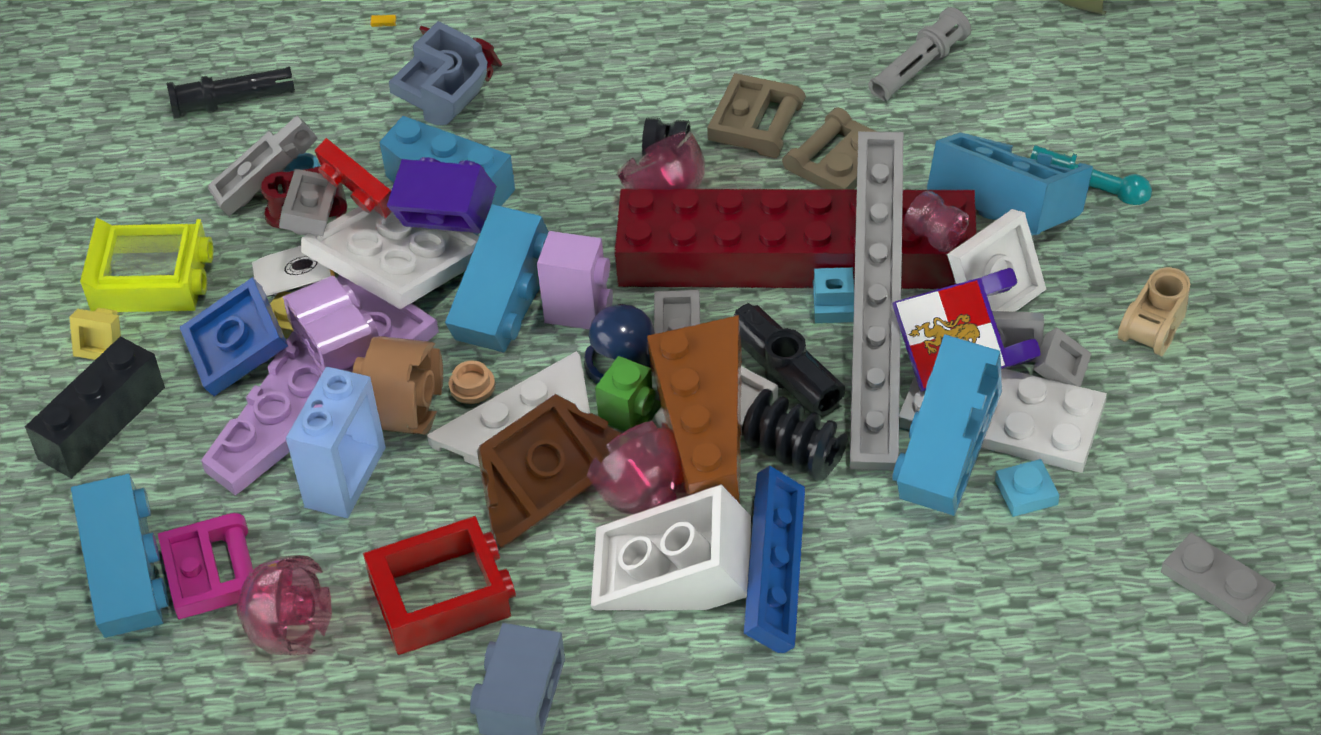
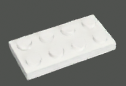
(1035, 419)

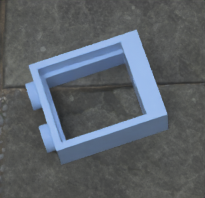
(336, 444)

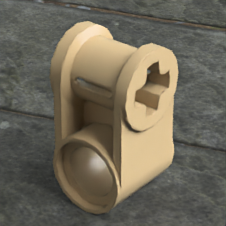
(1157, 310)

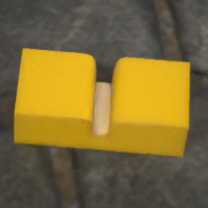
(383, 20)

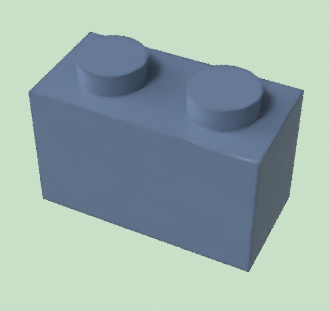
(518, 681)

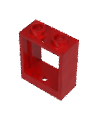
(448, 617)

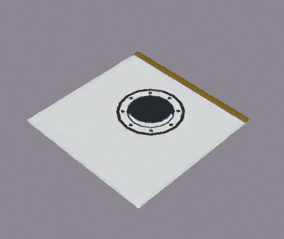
(288, 271)

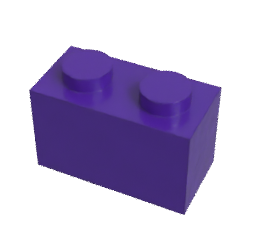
(442, 195)

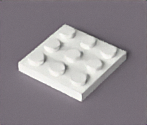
(389, 257)

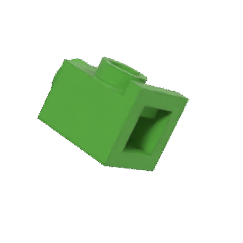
(626, 395)

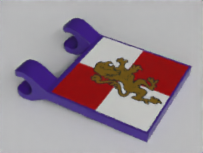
(960, 313)

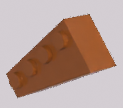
(701, 400)

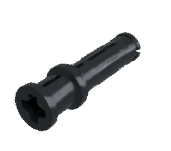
(209, 93)

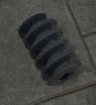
(792, 438)

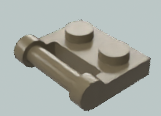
(743, 109)
(840, 165)

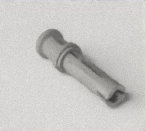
(931, 44)

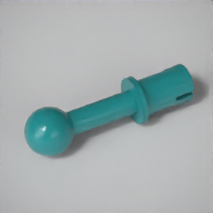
(1131, 189)

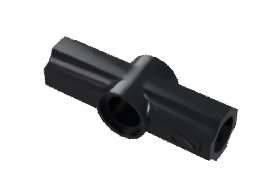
(787, 361)

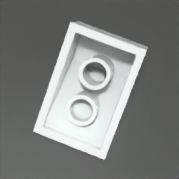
(674, 555)

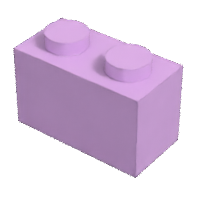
(573, 279)

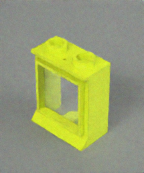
(146, 267)

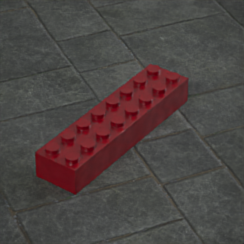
(760, 238)

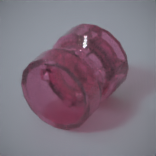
(933, 219)

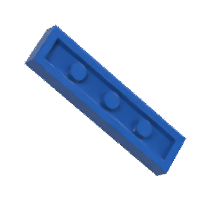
(775, 561)

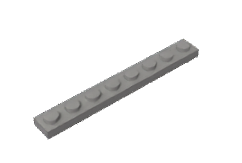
(876, 288)

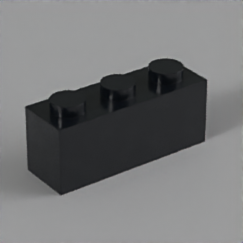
(95, 407)

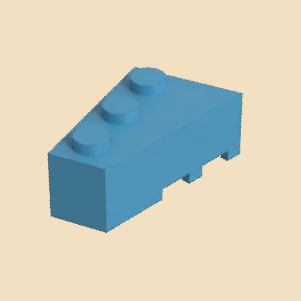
(415, 140)
(1009, 181)
(499, 280)
(950, 425)
(119, 555)

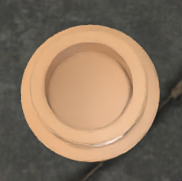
(471, 382)

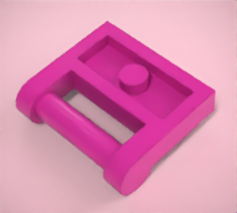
(193, 567)

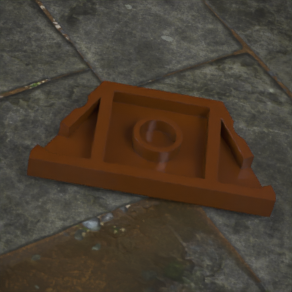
(539, 465)

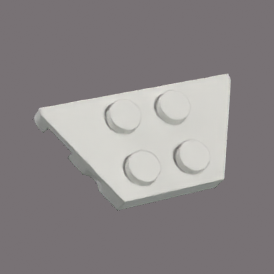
(486, 420)

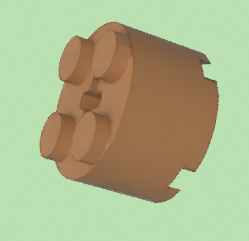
(403, 381)

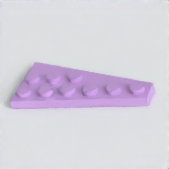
(259, 433)

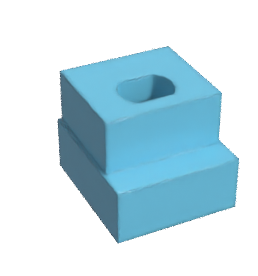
(833, 295)

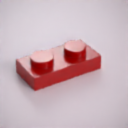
(340, 168)

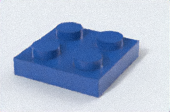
(233, 336)

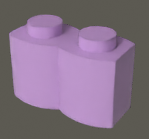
(330, 323)

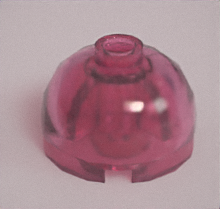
(668, 165)
(640, 470)
(284, 595)

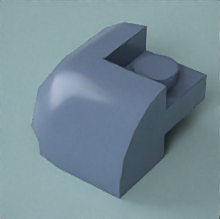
(442, 74)

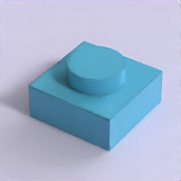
(1027, 487)

